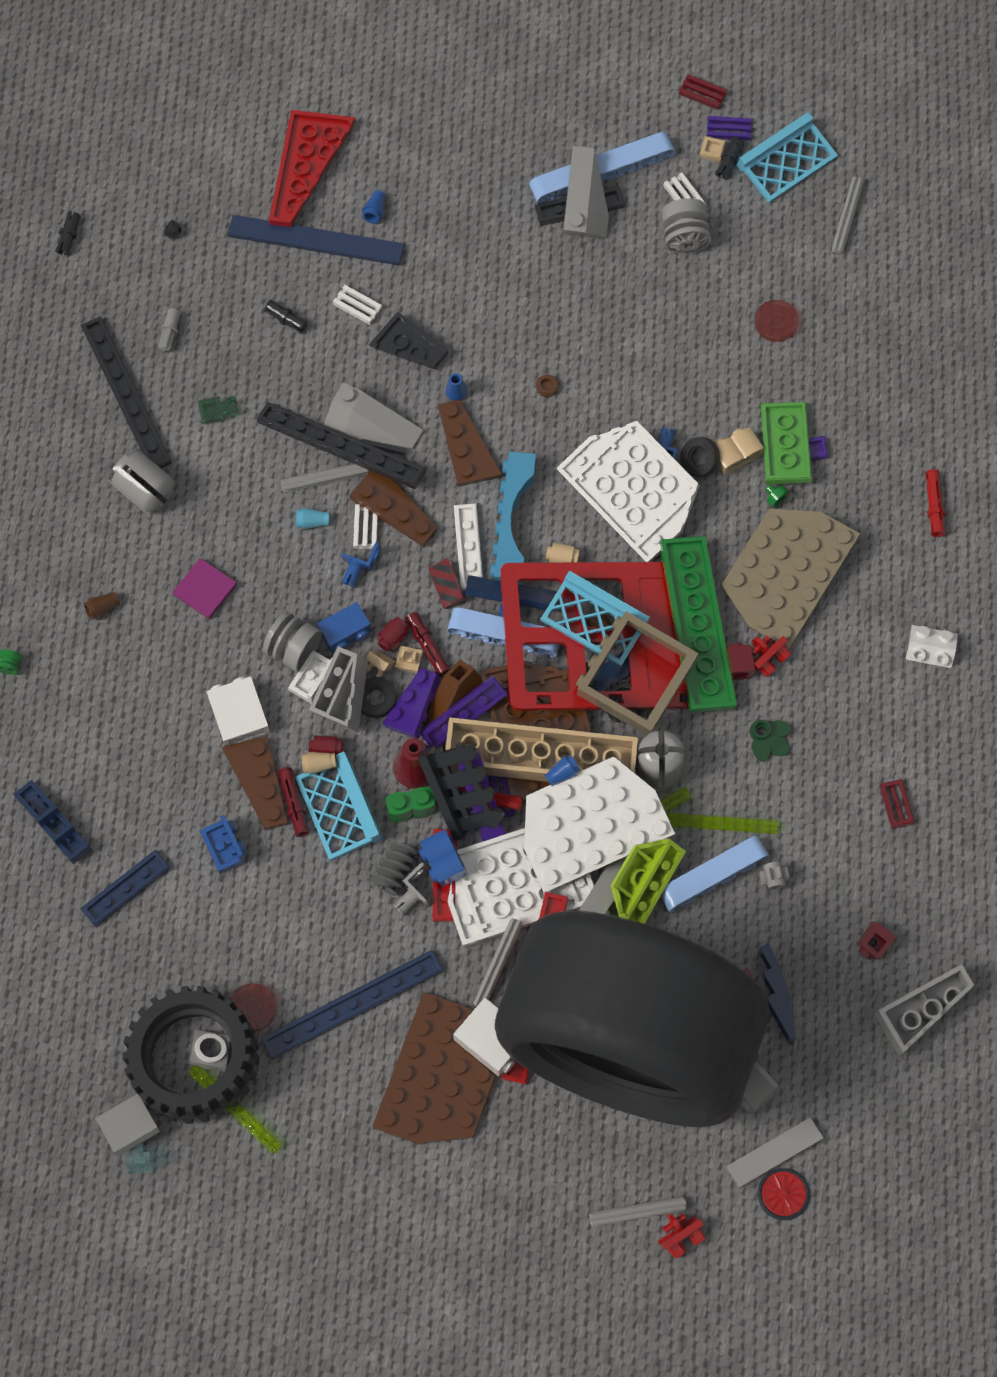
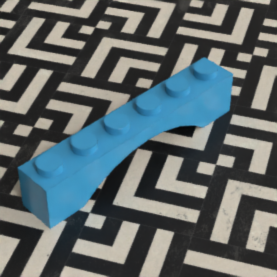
(519, 477)

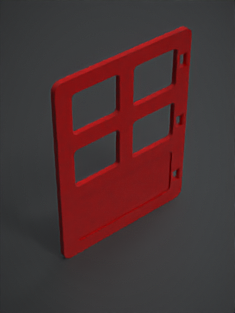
(649, 662)

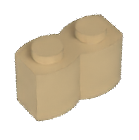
(738, 450)

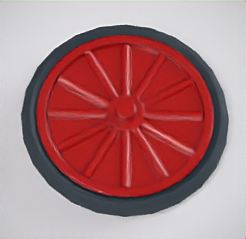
(783, 1194)

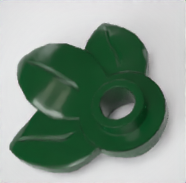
(772, 741)

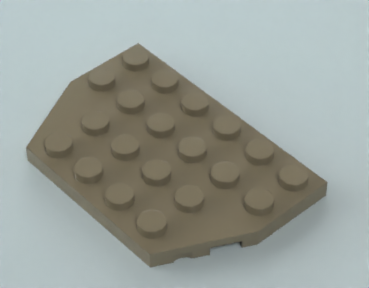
(787, 570)

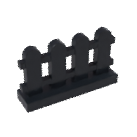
(448, 795)

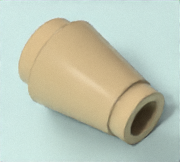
(316, 762)

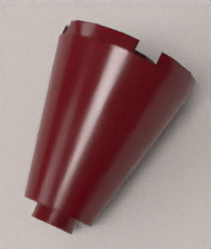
(407, 766)

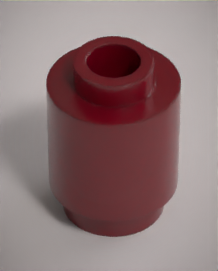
(393, 634)
(326, 744)

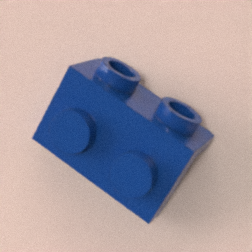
(222, 844)

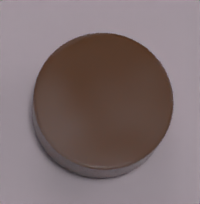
(547, 386)

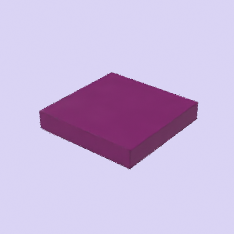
(204, 588)

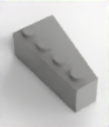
(917, 1011)

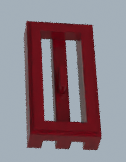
(702, 88)
(901, 822)

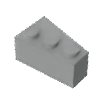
(342, 690)

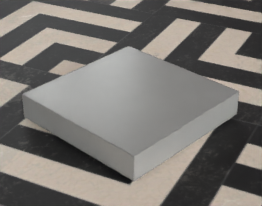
(127, 1125)

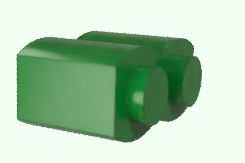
(405, 805)

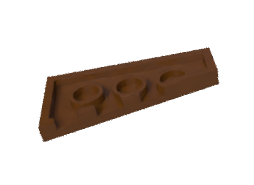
(393, 507)

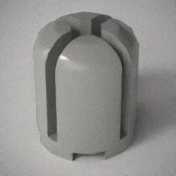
(126, 484)
(669, 752)

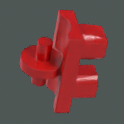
(777, 649)
(690, 1228)

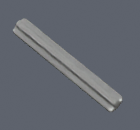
(847, 215)
(322, 477)
(498, 961)
(637, 1211)

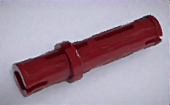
(423, 636)
(296, 811)

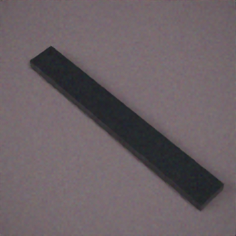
(125, 392)
(341, 445)

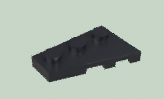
(409, 342)

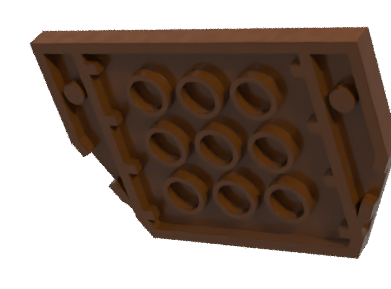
(536, 680)
(436, 1082)

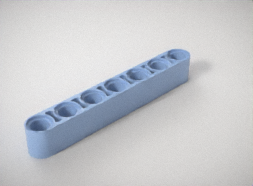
(610, 163)

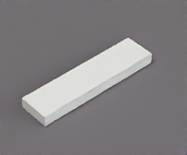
(467, 542)

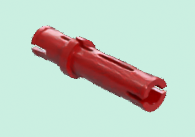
(936, 512)

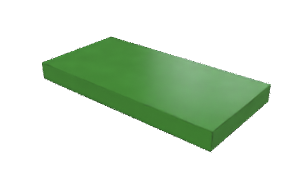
(786, 443)

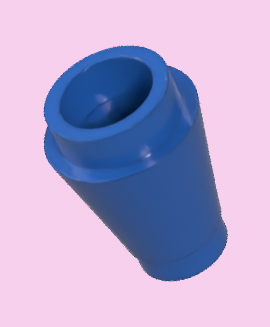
(374, 207)
(456, 387)
(563, 770)

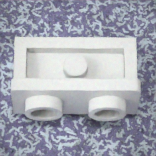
(932, 646)
(310, 677)

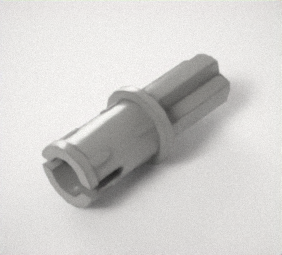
(169, 330)

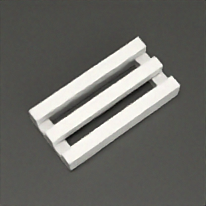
(675, 181)
(342, 295)
(364, 545)

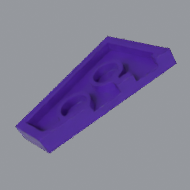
(412, 705)

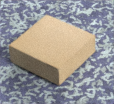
(712, 149)

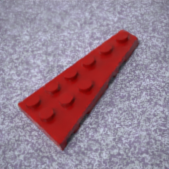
(307, 152)

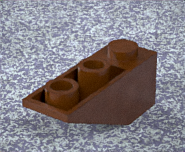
(454, 686)

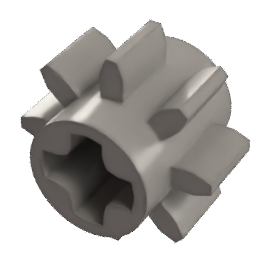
(774, 875)

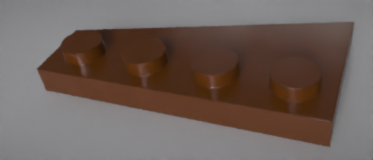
(466, 448)
(257, 775)

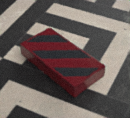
(447, 583)

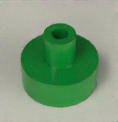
(777, 495)

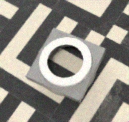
(203, 1061)

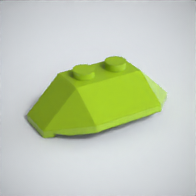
(645, 877)

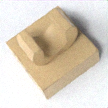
(409, 659)
(381, 661)

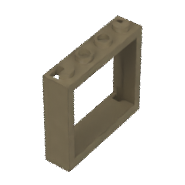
(615, 709)

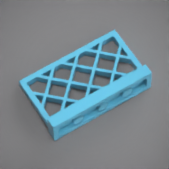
(772, 146)
(600, 599)
(359, 804)

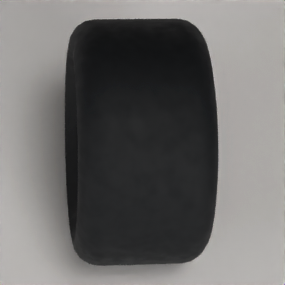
(632, 1018)

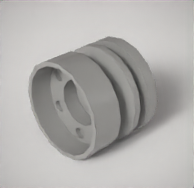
(685, 225)
(291, 641)

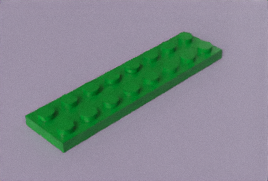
(698, 622)

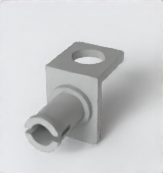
(412, 894)

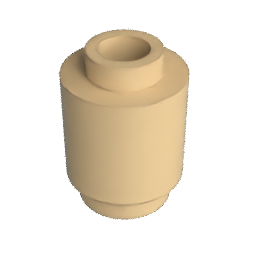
(562, 553)

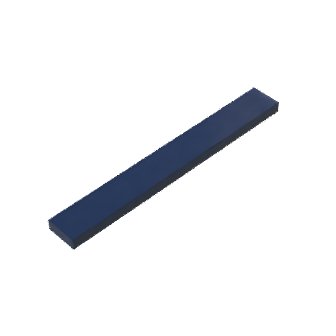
(316, 240)
(352, 1004)

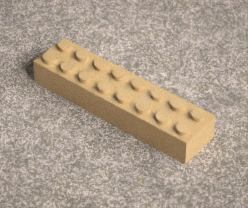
(533, 750)

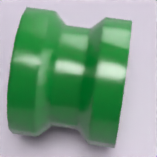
(9, 661)

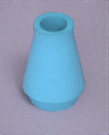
(310, 518)

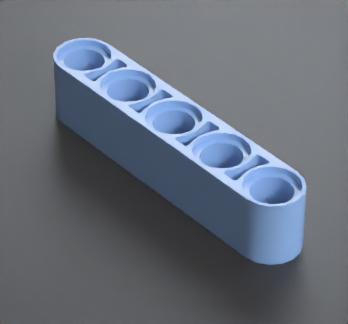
(491, 629)
(713, 872)

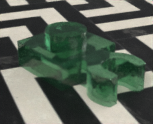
(213, 409)

